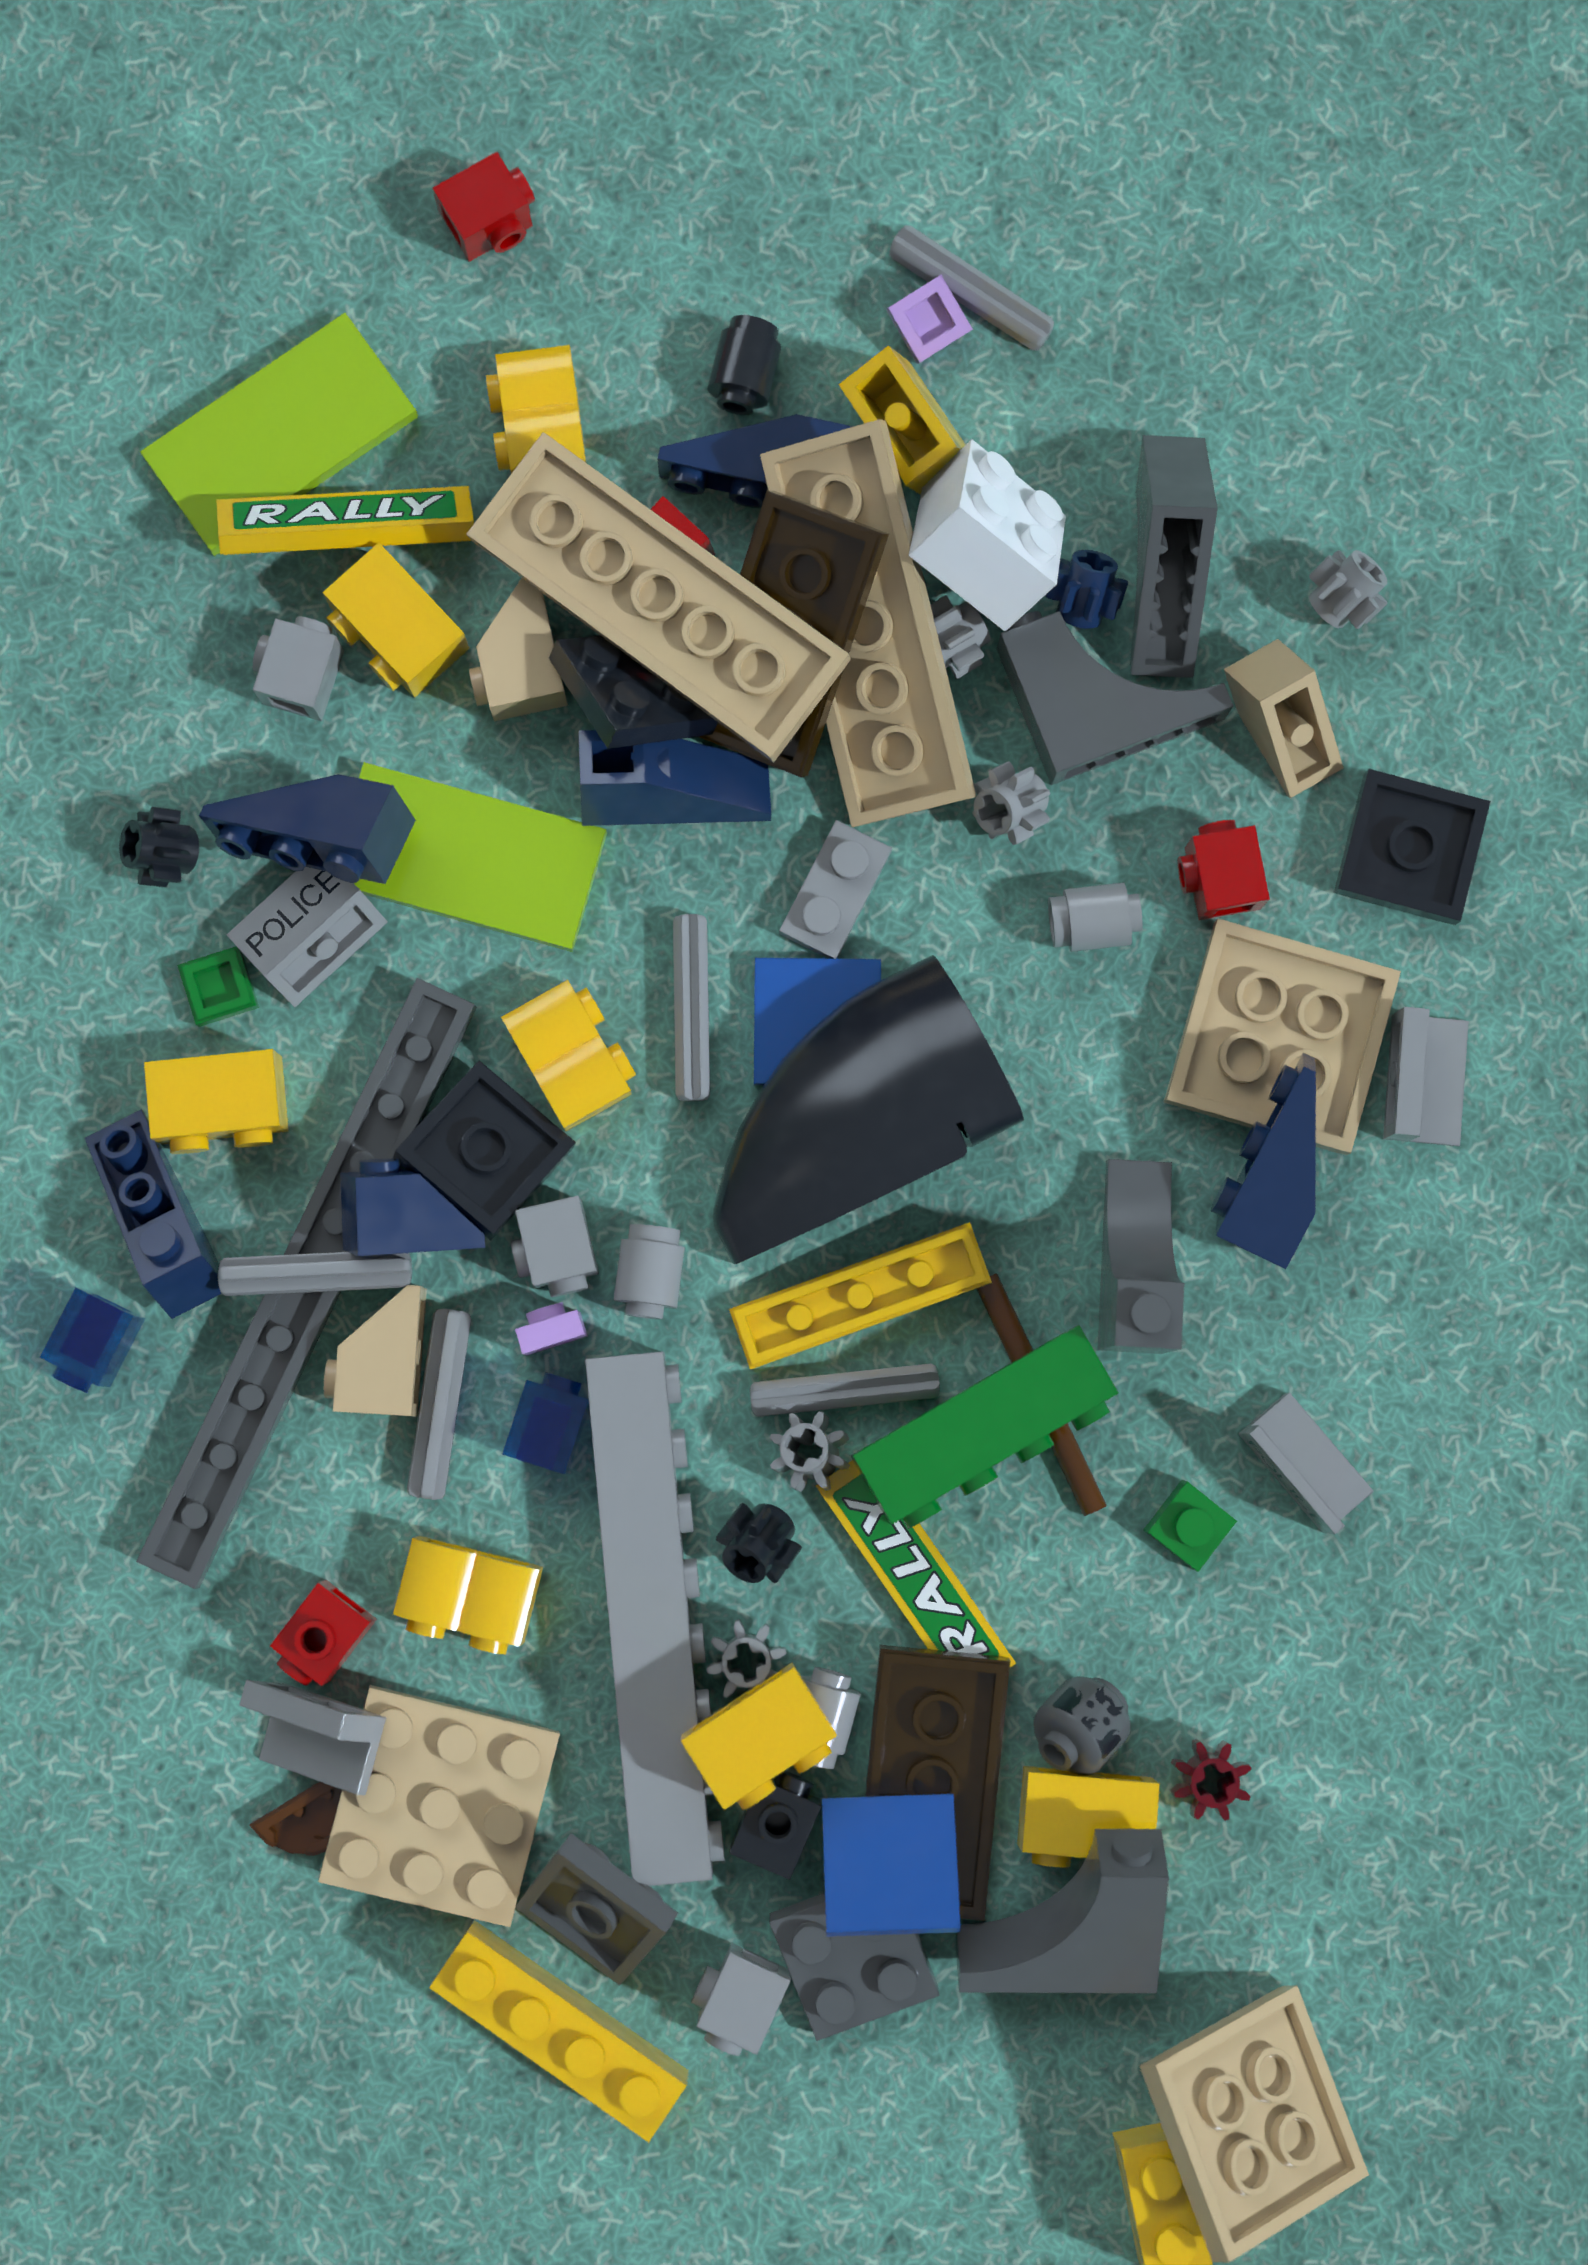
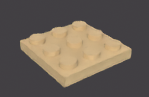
(1265, 1006)
(443, 1809)
(1254, 2122)

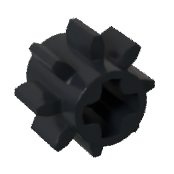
(159, 847)
(758, 1543)

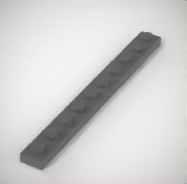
(291, 1323)

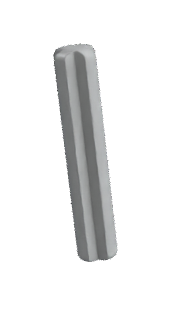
(972, 288)
(691, 1008)
(312, 1273)
(844, 1390)
(439, 1404)

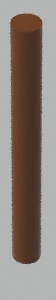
(1065, 1445)

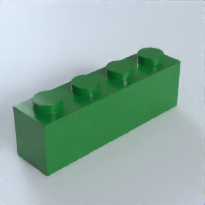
(984, 1426)

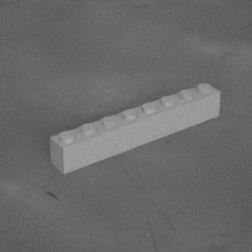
(650, 1615)

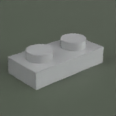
(835, 890)

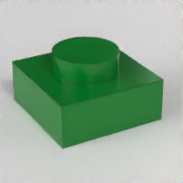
(1190, 1525)

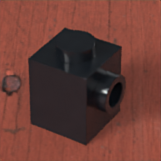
(777, 1826)

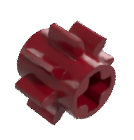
(1193, 1773)

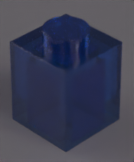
(91, 1340)
(548, 1423)

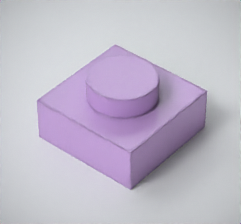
(929, 319)
(550, 1328)

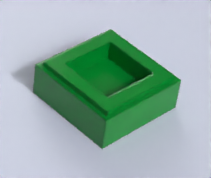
(218, 986)

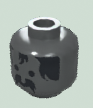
(1082, 1725)

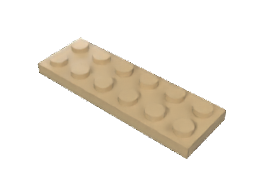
(658, 597)
(894, 704)

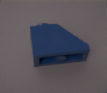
(399, 1213)

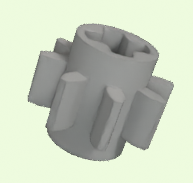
(1348, 589)
(960, 635)
(1011, 803)
(812, 1468)
(729, 1649)

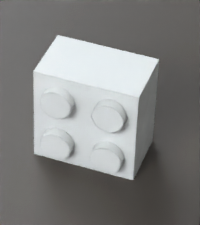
(988, 535)

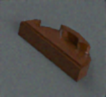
(302, 1822)

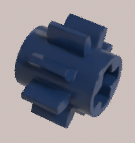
(1088, 589)

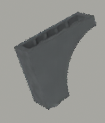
(1173, 554)
(1083, 711)
(1138, 1270)
(1088, 1936)

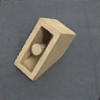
(515, 660)
(1285, 715)
(381, 1360)

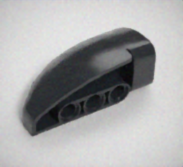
(862, 1109)

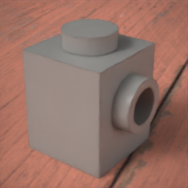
(297, 666)
(555, 1246)
(739, 2000)

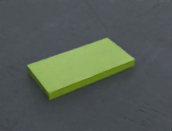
(282, 427)
(490, 862)

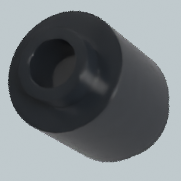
(745, 365)

